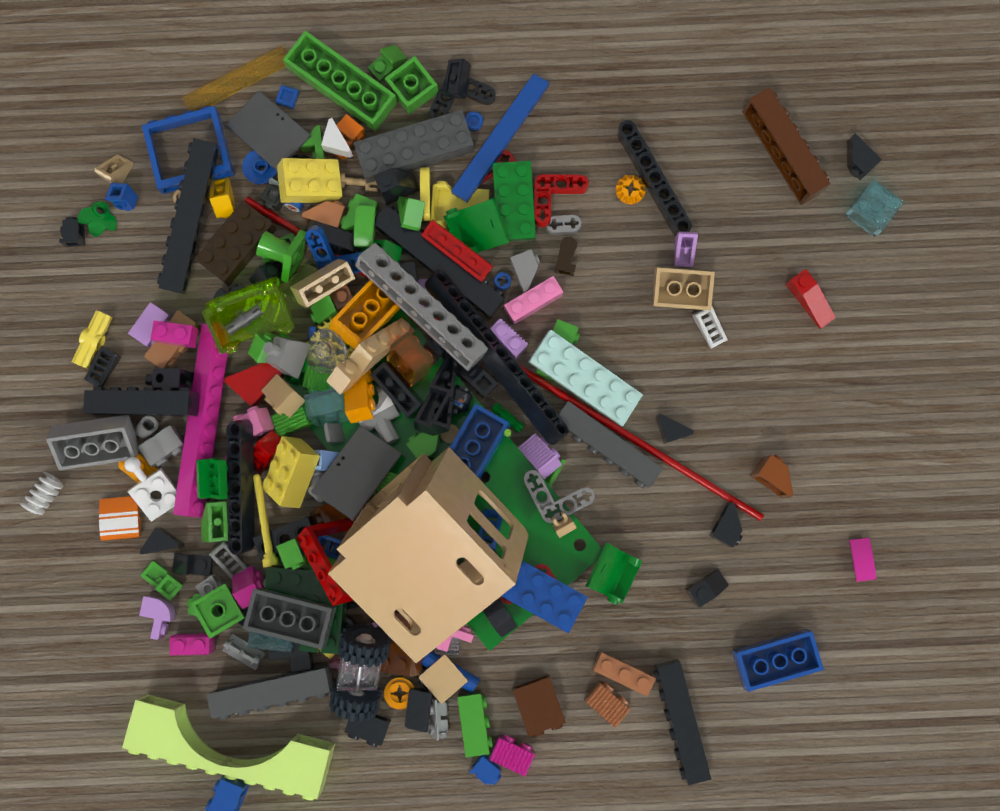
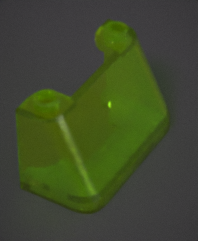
(225, 308)

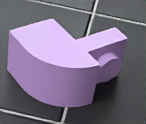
(161, 611)

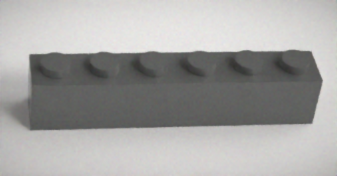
(610, 446)

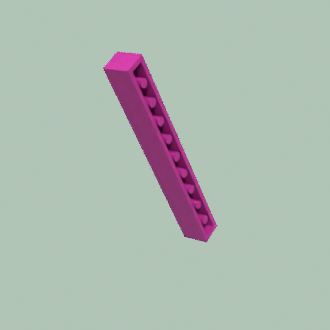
(202, 428)

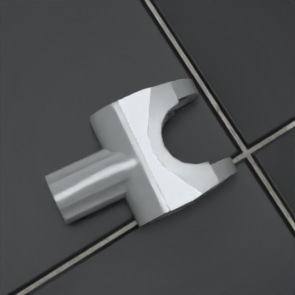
(381, 422)

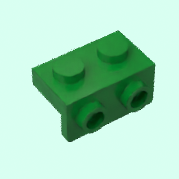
(212, 478)

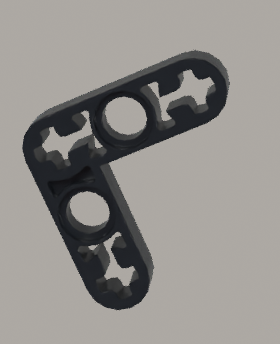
(484, 89)

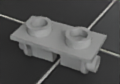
(238, 649)
(438, 727)

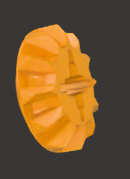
(622, 192)
(392, 686)

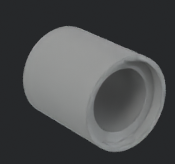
(141, 431)

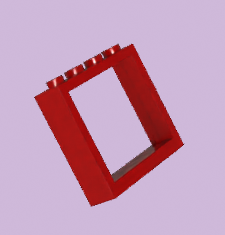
(318, 558)

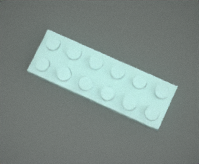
(585, 378)

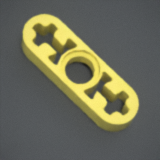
(425, 192)

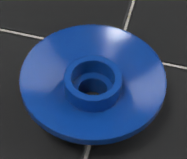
(251, 169)

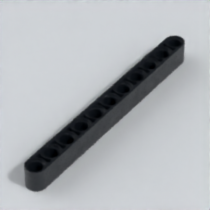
(499, 360)

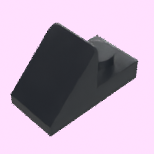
(192, 564)

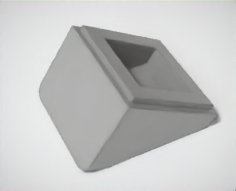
(334, 433)

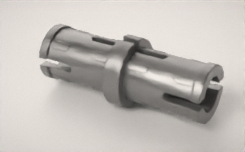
(243, 319)

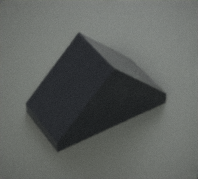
(671, 430)
(160, 541)

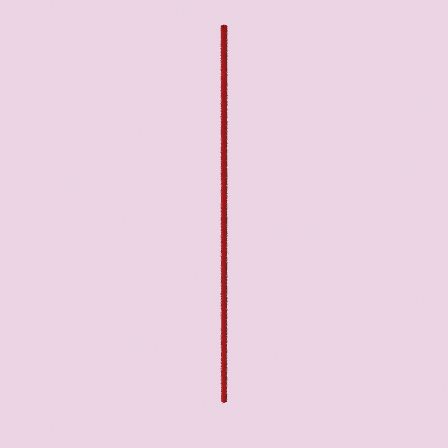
(566, 397)

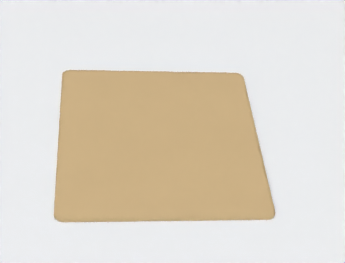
(443, 679)

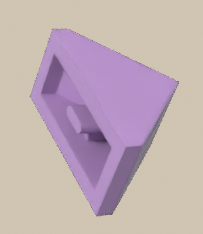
(685, 249)

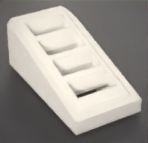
(704, 329)

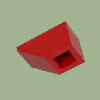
(265, 450)

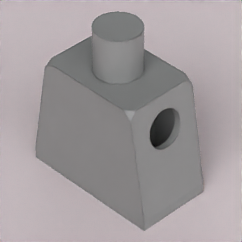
(287, 355)

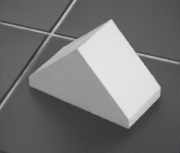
(334, 142)

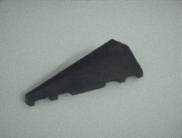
(436, 410)

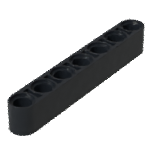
(653, 169)
(240, 486)

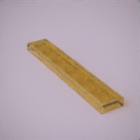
(236, 80)

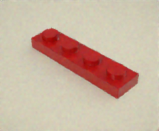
(457, 250)

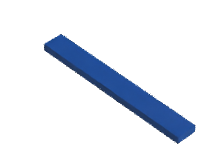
(500, 138)

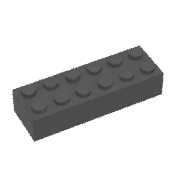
(415, 145)
(270, 691)

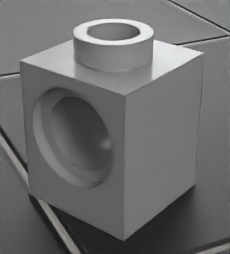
(209, 584)

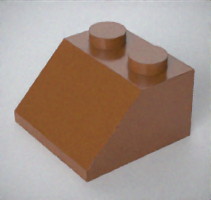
(774, 475)

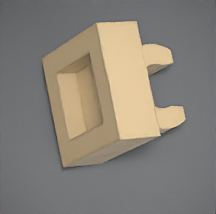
(564, 526)

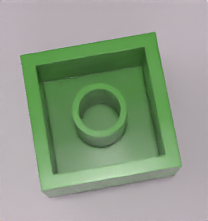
(411, 85)

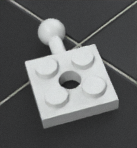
(141, 491)

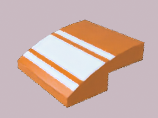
(119, 518)

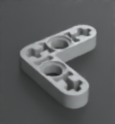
(549, 503)

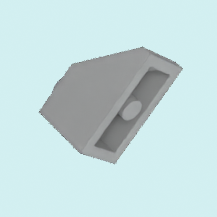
(525, 268)

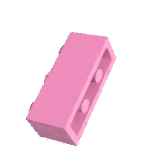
(533, 300)

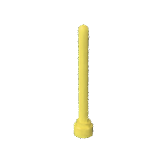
(269, 558)

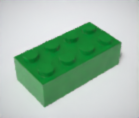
(515, 199)

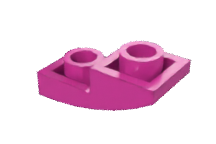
(862, 559)

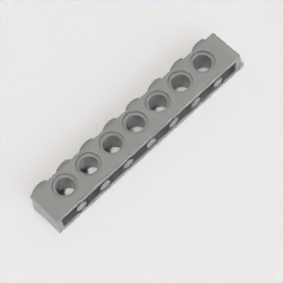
(423, 316)

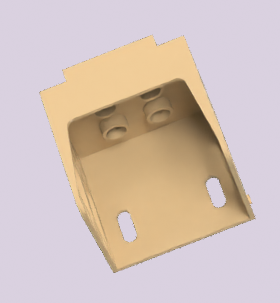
(407, 552)

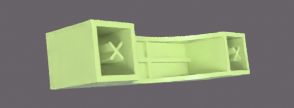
(164, 731)

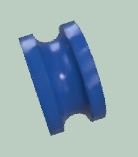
(498, 277)

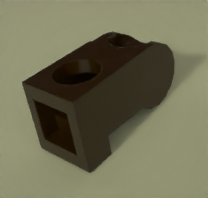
(567, 250)

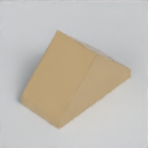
(114, 169)

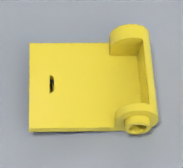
(444, 200)

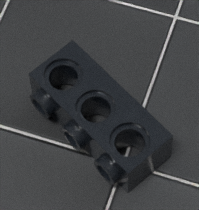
(291, 529)

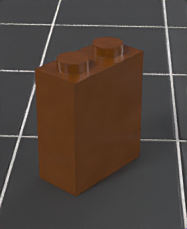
(539, 706)

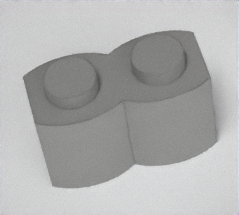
(162, 446)

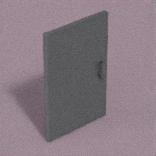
(266, 132)
(356, 477)

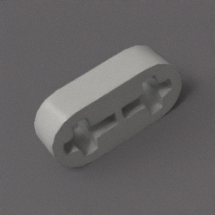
(564, 229)

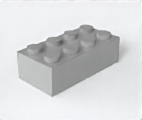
(93, 442)

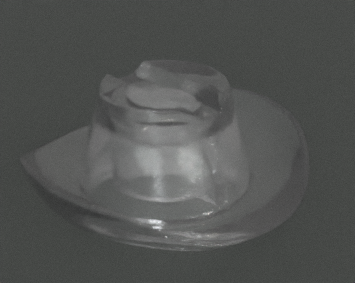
(326, 351)

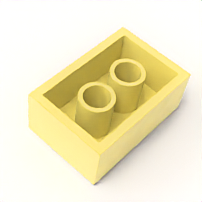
(309, 180)
(290, 472)

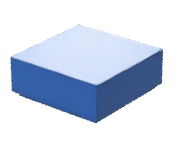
(287, 97)

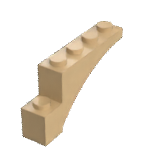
(367, 355)

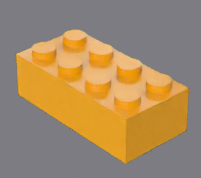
(364, 315)

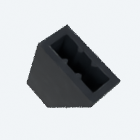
(395, 183)

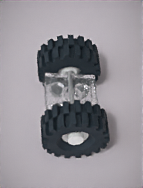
(361, 655)

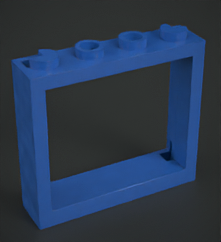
(188, 117)

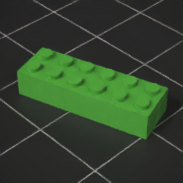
(340, 81)

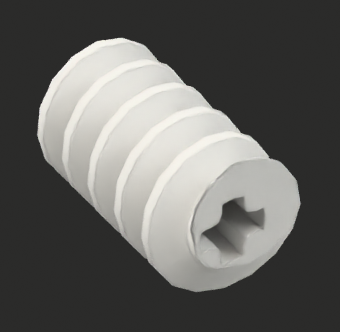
(44, 494)

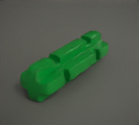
(506, 415)

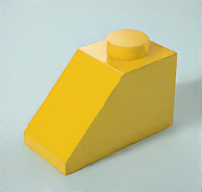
(222, 197)

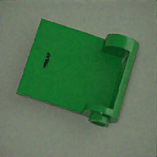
(478, 225)
(613, 573)

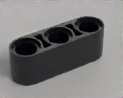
(339, 240)

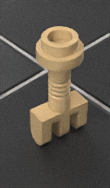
(357, 181)

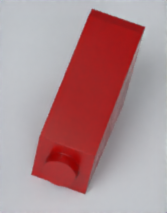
(251, 382)

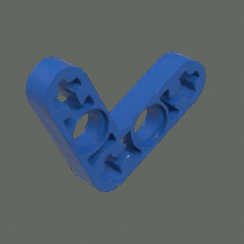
(323, 260)

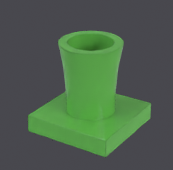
(279, 250)
(209, 614)

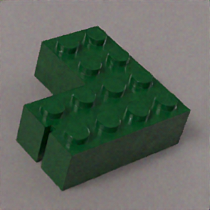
(305, 585)

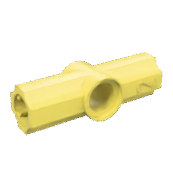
(92, 339)

